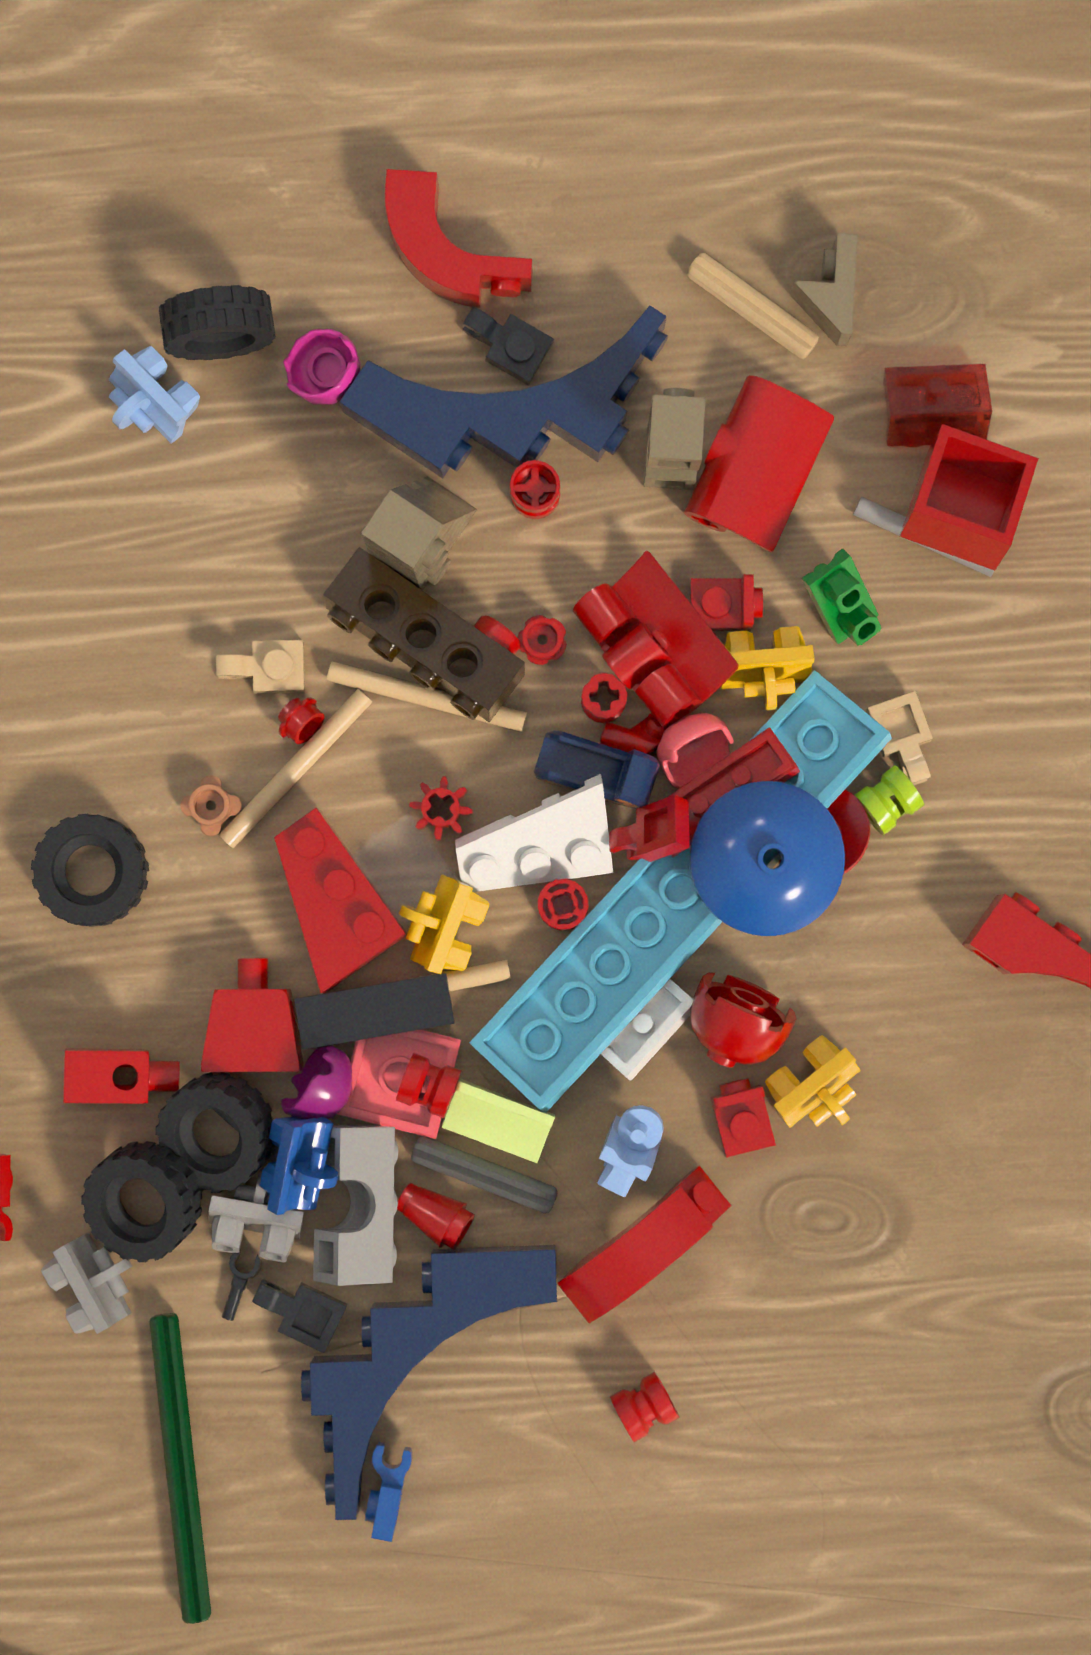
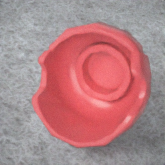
(692, 747)

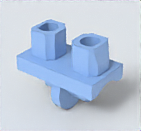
(144, 400)
(630, 1148)

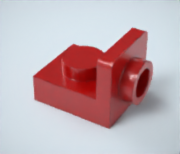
(727, 602)
(742, 1118)

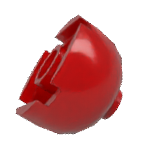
(738, 1021)

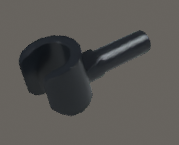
(238, 1285)

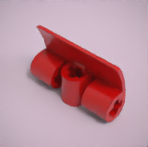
(759, 463)
(656, 640)

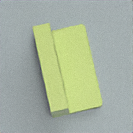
(498, 1120)

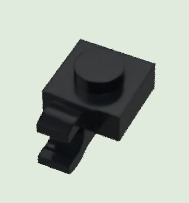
(514, 347)
(308, 1315)

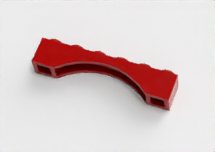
(1020, 942)

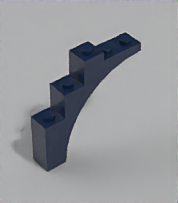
(513, 424)
(356, 1388)

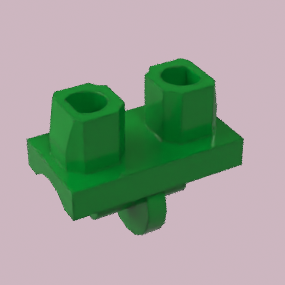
(843, 600)

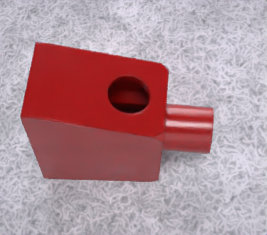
(252, 1026)
(90, 1074)

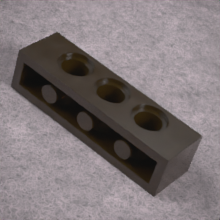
(369, 581)

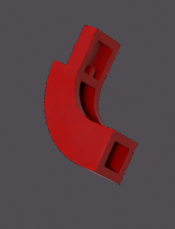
(432, 258)
(645, 1246)

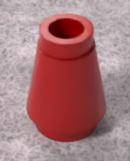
(436, 1215)

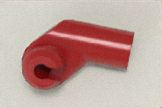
(641, 737)

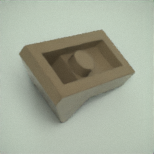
(833, 302)

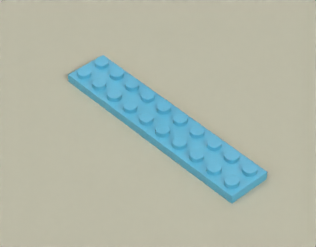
(655, 919)

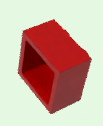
(969, 497)

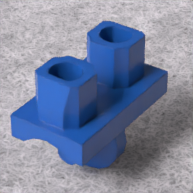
(300, 1164)

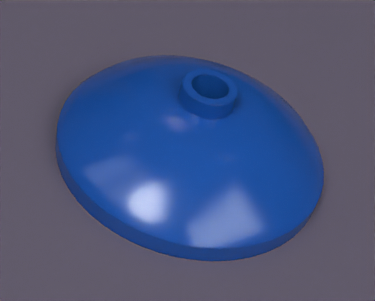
(730, 853)

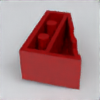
(334, 900)

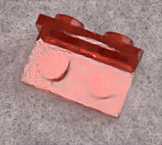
(929, 396)

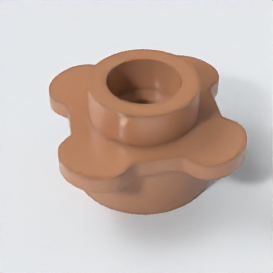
(196, 805)

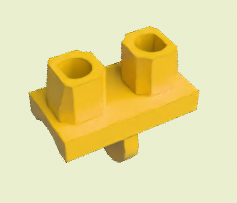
(769, 670)
(437, 921)
(832, 1071)

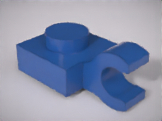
(385, 1504)

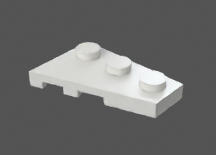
(551, 842)

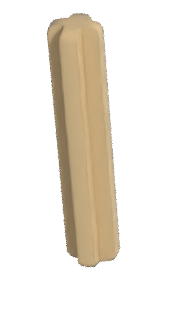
(752, 305)

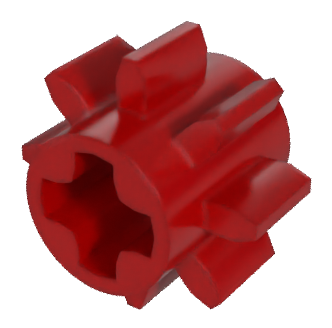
(443, 794)

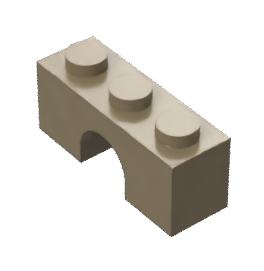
(674, 439)

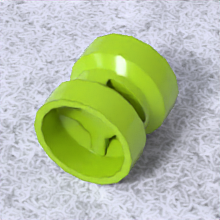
(890, 800)

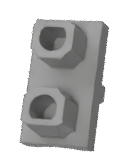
(233, 1216)
(94, 1282)

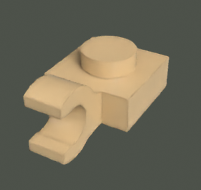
(274, 666)
(908, 730)

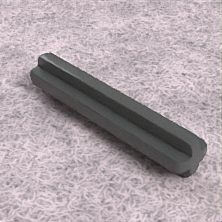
(484, 1174)

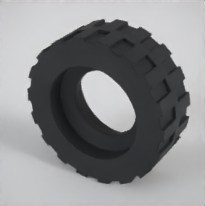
(217, 322)
(62, 842)
(242, 1105)
(116, 1227)

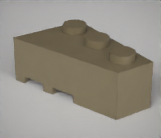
(417, 530)

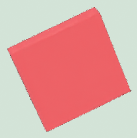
(379, 1070)

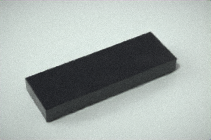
(374, 1011)

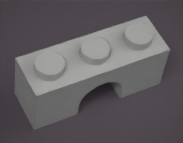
(362, 1244)

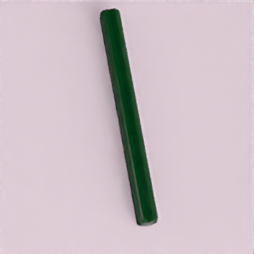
(180, 1468)

